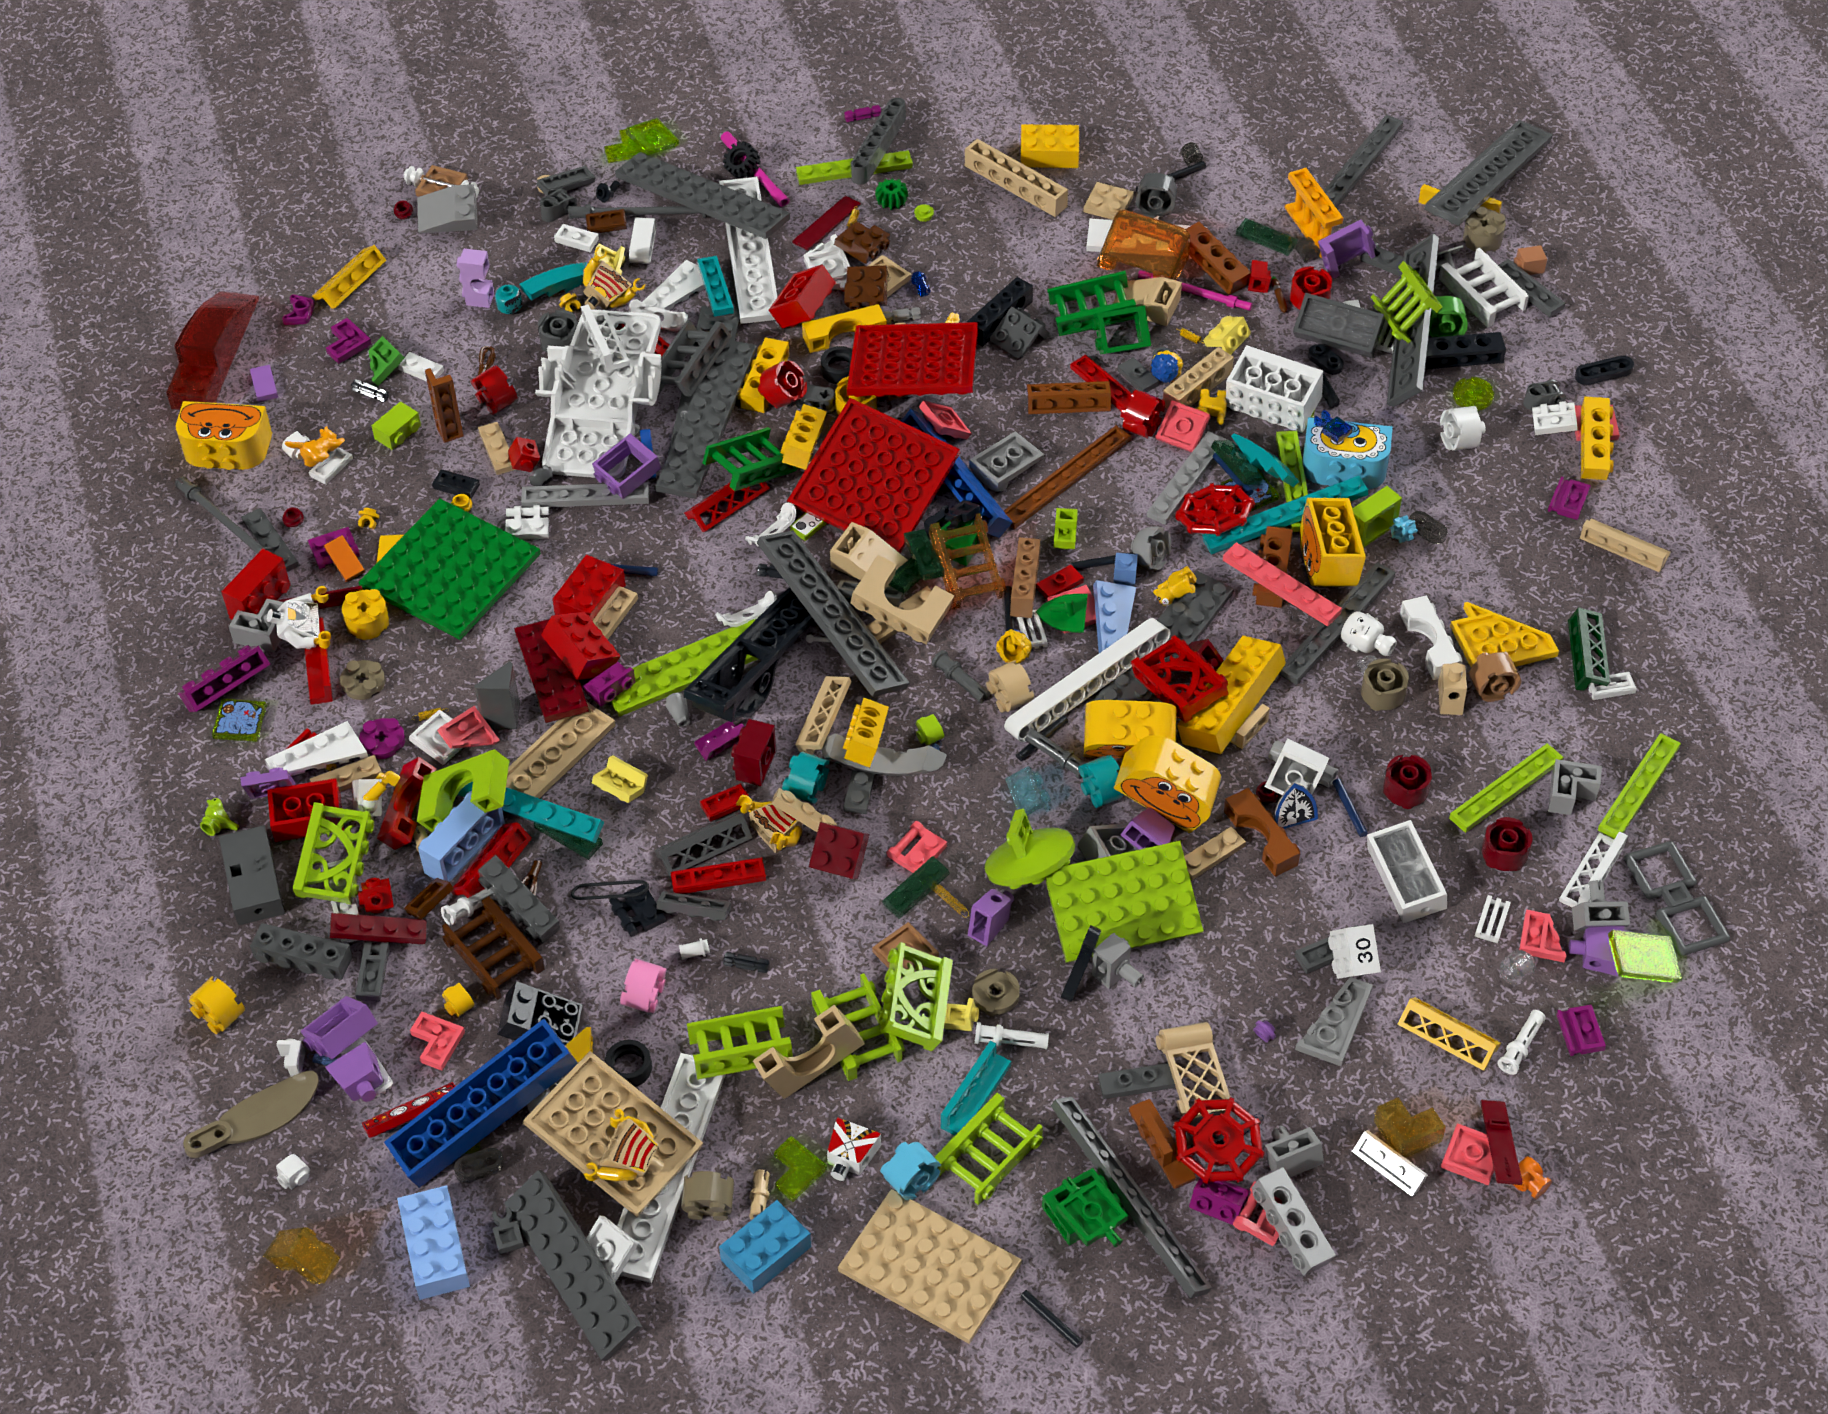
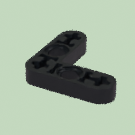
(1081, 963)

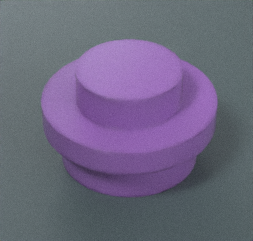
(1264, 1030)

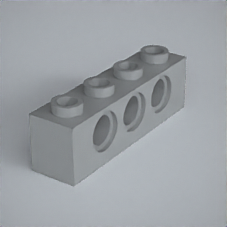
(1293, 1207)

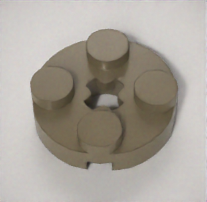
(358, 669)
(991, 1003)

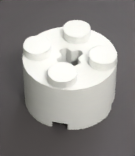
(1461, 428)

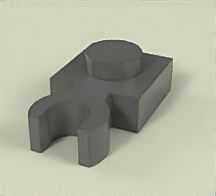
(507, 1233)

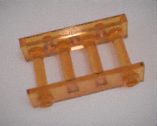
(951, 575)

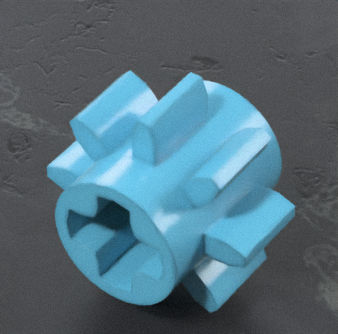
(1403, 529)

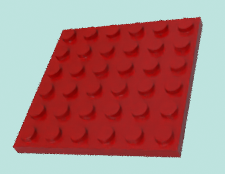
(913, 359)
(874, 474)

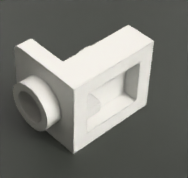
(294, 1055)

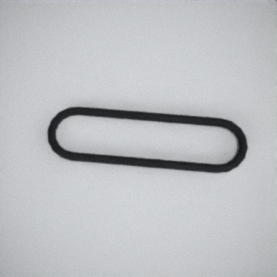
(610, 896)

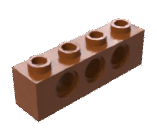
(1217, 259)
(1276, 552)

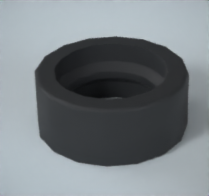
(831, 355)
(631, 1047)

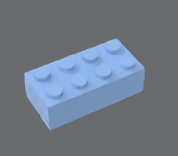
(458, 839)
(433, 1242)

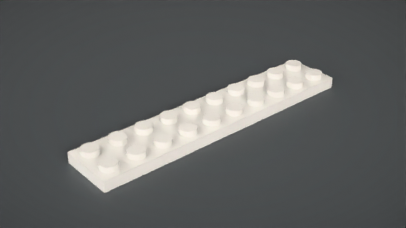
(750, 263)
(691, 1105)

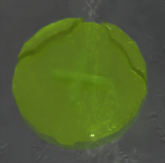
(1473, 393)

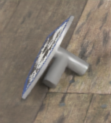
(1295, 807)

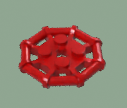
(1205, 509)
(1216, 1153)

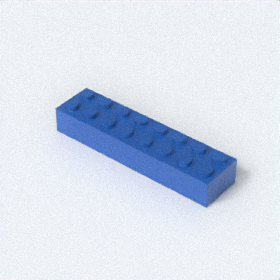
(481, 1103)

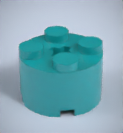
(806, 776)
(1099, 780)

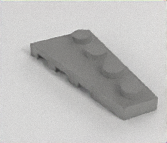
(1336, 1026)

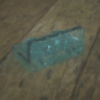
(1028, 791)

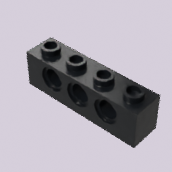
(1016, 294)
(1465, 350)

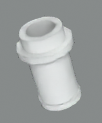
(694, 949)

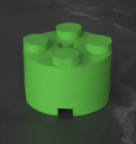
(1450, 319)

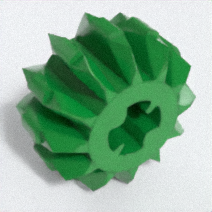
(891, 193)

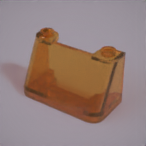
(1145, 245)

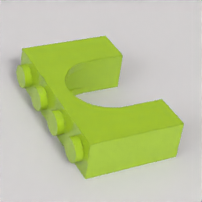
(441, 787)

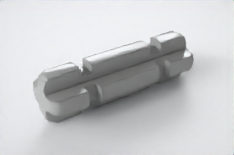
(902, 314)

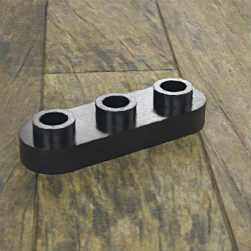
(1612, 368)

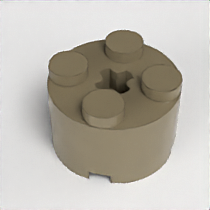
(1484, 230)
(1384, 685)
(707, 1195)

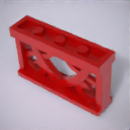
(1148, 673)

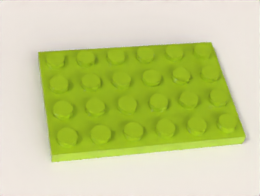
(1130, 894)

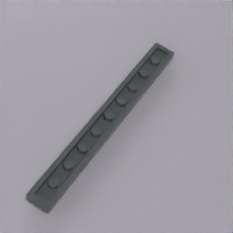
(1131, 1197)

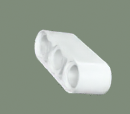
(642, 240)

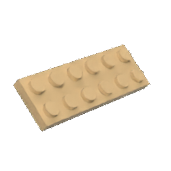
(557, 751)

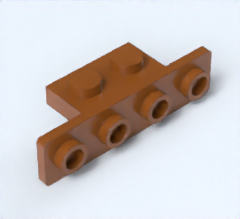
(1161, 1143)

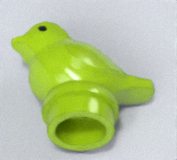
(216, 818)

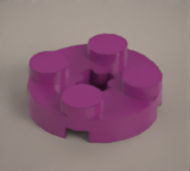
(382, 727)

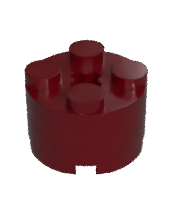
(1407, 781)
(1506, 844)

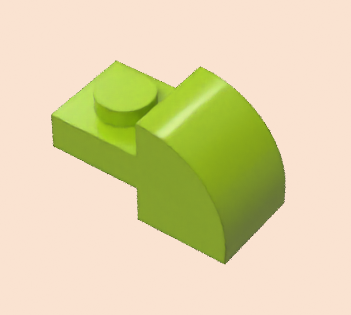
(1065, 528)

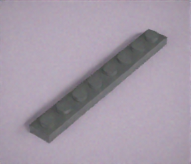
(1362, 159)
(1324, 637)

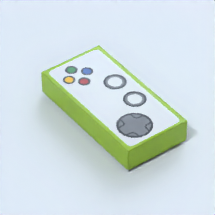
(806, 526)

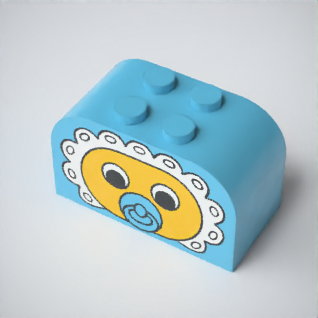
(1361, 454)

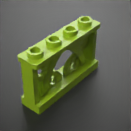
(318, 826)
(896, 1001)

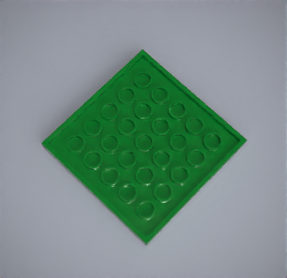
(450, 568)

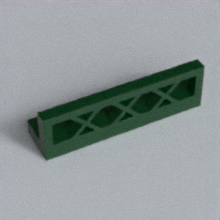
(1582, 646)

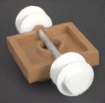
(435, 179)

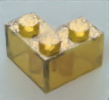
(1407, 1133)
(304, 1253)

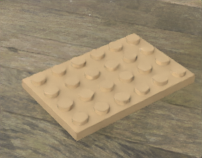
(578, 1126)
(930, 1266)

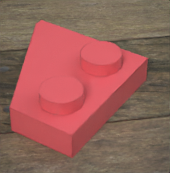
(468, 731)

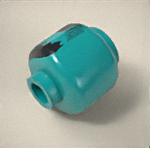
(508, 299)

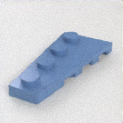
(1112, 611)

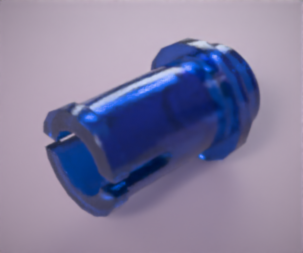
(919, 280)

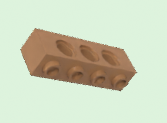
(1025, 577)

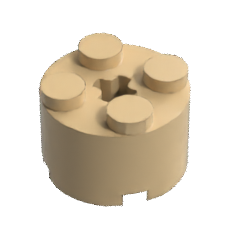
(1010, 686)

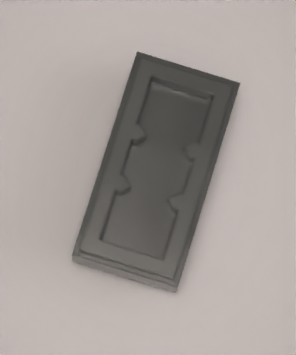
(1137, 375)

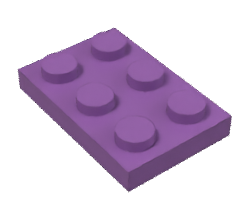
(257, 784)

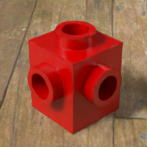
(376, 895)

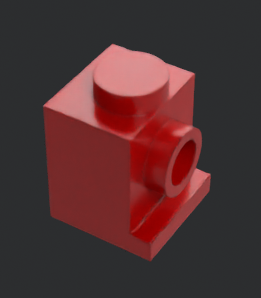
(1259, 277)

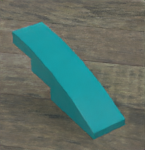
(554, 280)
(1264, 460)

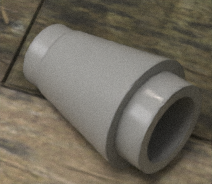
(678, 709)

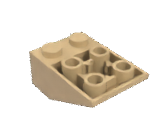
(1157, 294)
(858, 549)

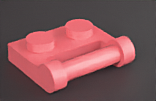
(927, 846)
(1262, 1228)

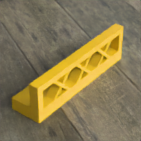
(350, 276)
(1452, 1024)

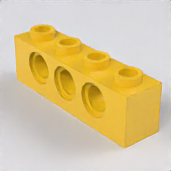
(768, 354)
(803, 436)
(1591, 466)
(865, 732)

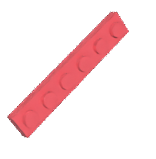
(1282, 584)

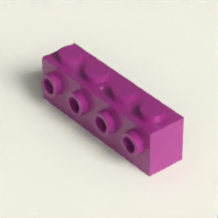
(224, 678)

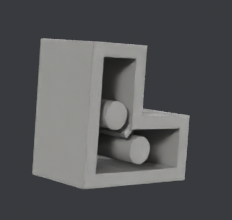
(254, 629)
(1572, 781)

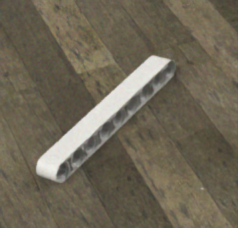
(1087, 679)

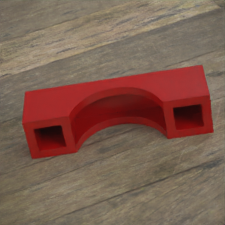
(398, 825)

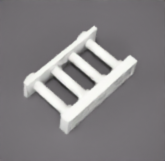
(1475, 301)

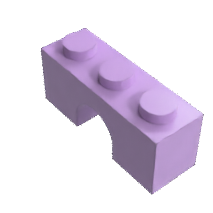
(473, 270)

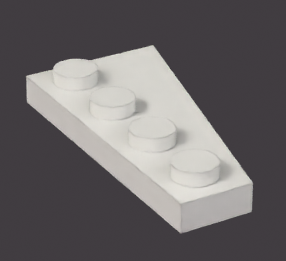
(676, 287)
(328, 747)

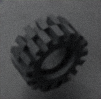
(735, 154)

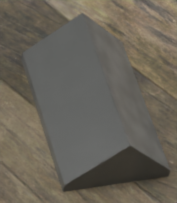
(499, 698)

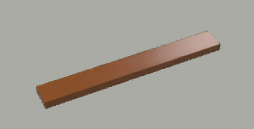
(1066, 475)

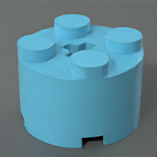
(911, 1170)

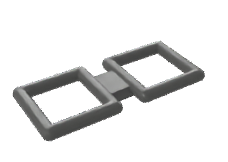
(1677, 898)

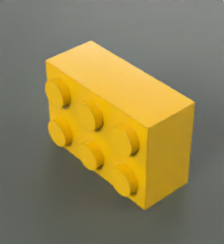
(1050, 146)

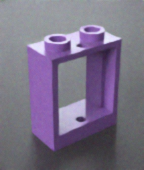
(615, 455)
(338, 1027)

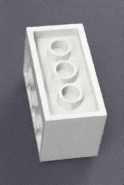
(1274, 388)

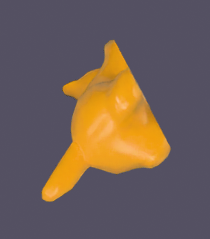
(317, 450)

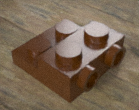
(863, 242)
(866, 286)

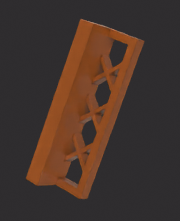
(1069, 397)
(444, 406)

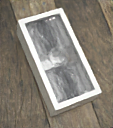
(1407, 871)

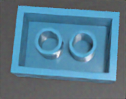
(765, 1246)

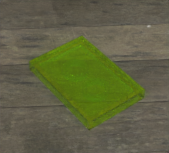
(1644, 956)

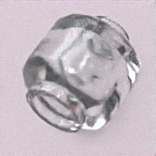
(1517, 967)

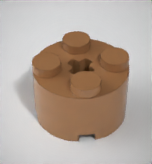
(1494, 676)

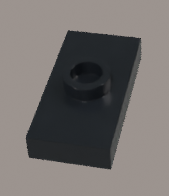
(455, 483)

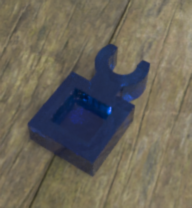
(1333, 428)

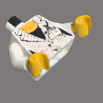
(299, 621)

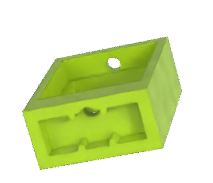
(1377, 514)

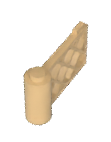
(1186, 1041)

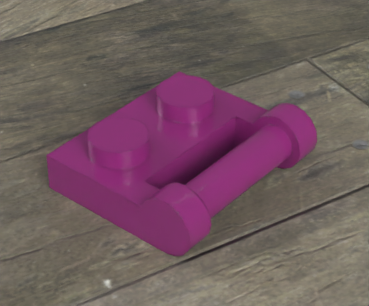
(317, 546)

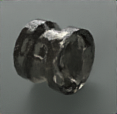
(1191, 154)
(1308, 249)

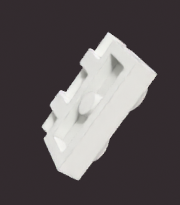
(1554, 418)
(529, 527)

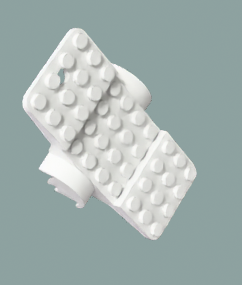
(595, 406)

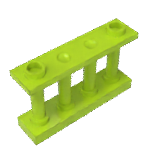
(1421, 293)
(738, 1058)
(852, 1062)
(979, 1127)

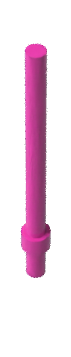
(1230, 301)

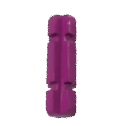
(862, 113)

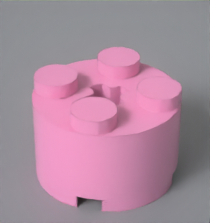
(642, 986)

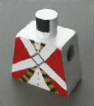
(851, 1148)

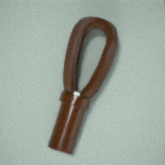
(490, 361)
(532, 876)

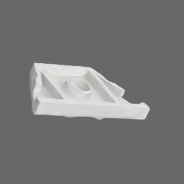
(832, 259)

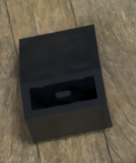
(527, 1006)

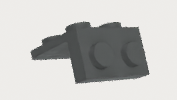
(1018, 332)

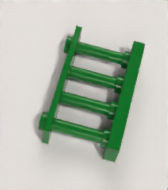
(1097, 286)
(751, 472)

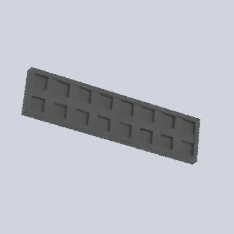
(573, 1265)

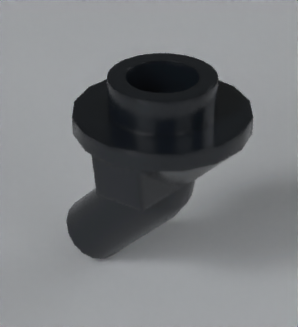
(606, 192)

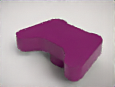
(301, 312)

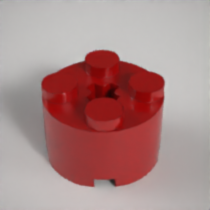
(1311, 282)
(782, 384)
(494, 389)
(1142, 414)

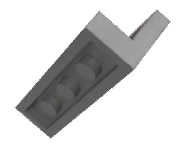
(700, 835)

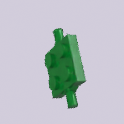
(1091, 1212)

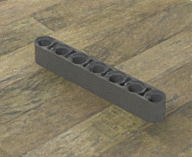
(878, 141)

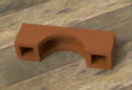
(1246, 810)

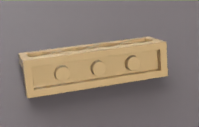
(1624, 545)
(822, 714)

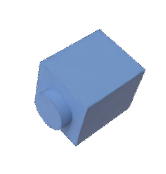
(1125, 569)

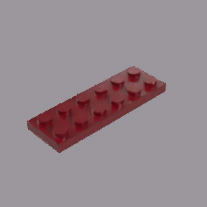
(553, 683)

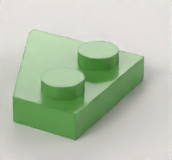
(383, 360)

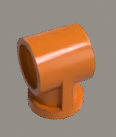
(1532, 1178)

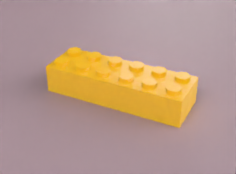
(1249, 673)

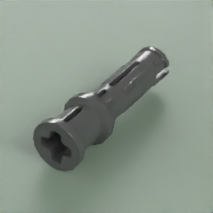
(954, 671)
(1065, 758)

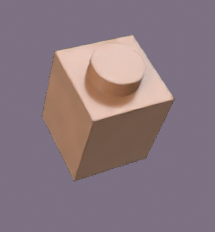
(1531, 260)

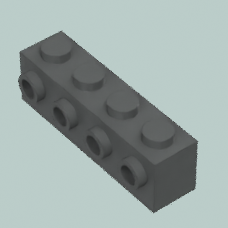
(519, 899)
(301, 951)

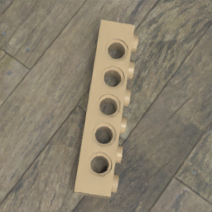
(1016, 177)

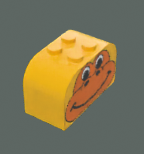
(223, 434)
(1331, 542)
(1118, 725)
(1169, 781)

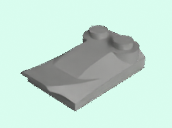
(1004, 461)

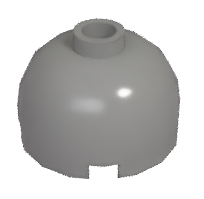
(1151, 543)

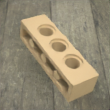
(1203, 375)

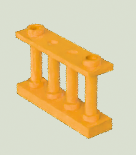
(1316, 202)

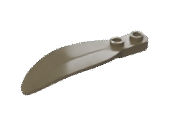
(255, 1115)

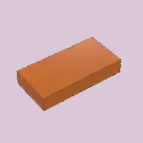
(344, 558)

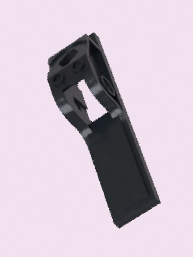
(767, 638)

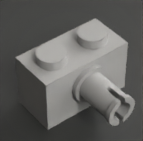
(1598, 911)
(1112, 963)
(1294, 1152)

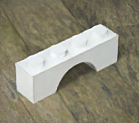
(1421, 617)

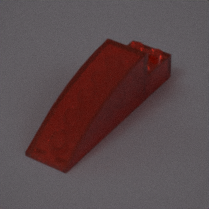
(209, 347)

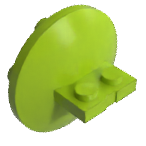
(1028, 853)

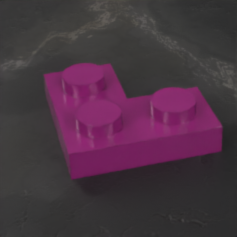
(350, 341)

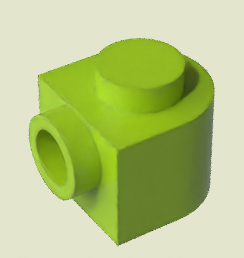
(929, 730)

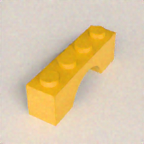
(821, 331)

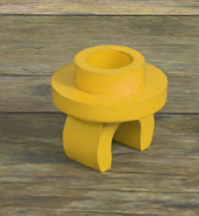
(568, 300)
(368, 514)

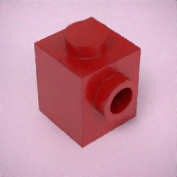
(523, 454)

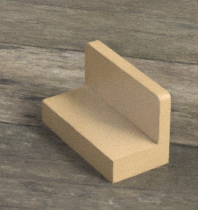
(1251, 726)

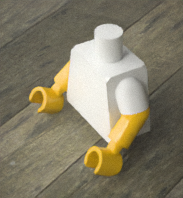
(368, 792)

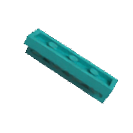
(975, 1089)

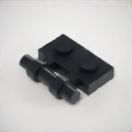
(644, 909)

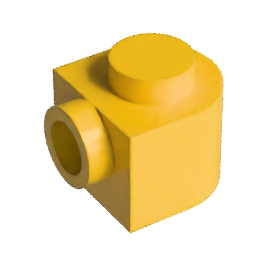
(457, 1000)

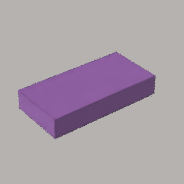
(263, 383)

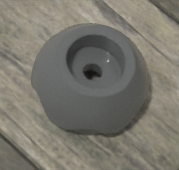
(541, 476)

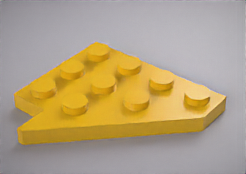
(1493, 633)

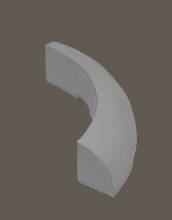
(887, 760)

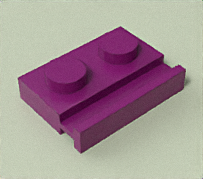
(1569, 498)
(1581, 1030)

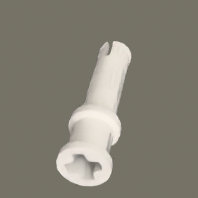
(464, 907)
(1007, 1036)
(1517, 1049)

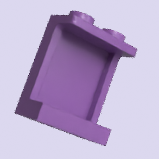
(1346, 245)

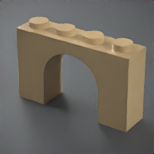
(918, 622)
(791, 1073)

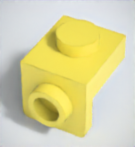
(961, 1016)

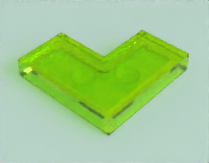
(623, 150)
(802, 1165)

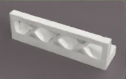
(601, 342)
(1606, 859)

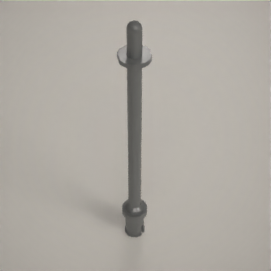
(581, 211)
(193, 492)

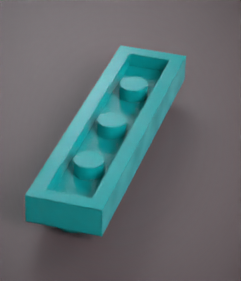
(715, 286)

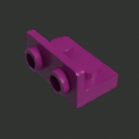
(610, 683)
(718, 740)
(1219, 1199)

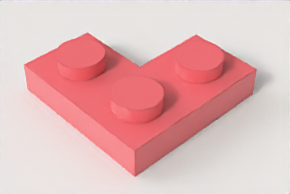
(442, 1039)

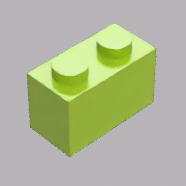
(396, 425)

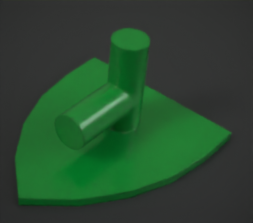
(1065, 612)

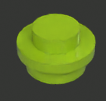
(923, 212)

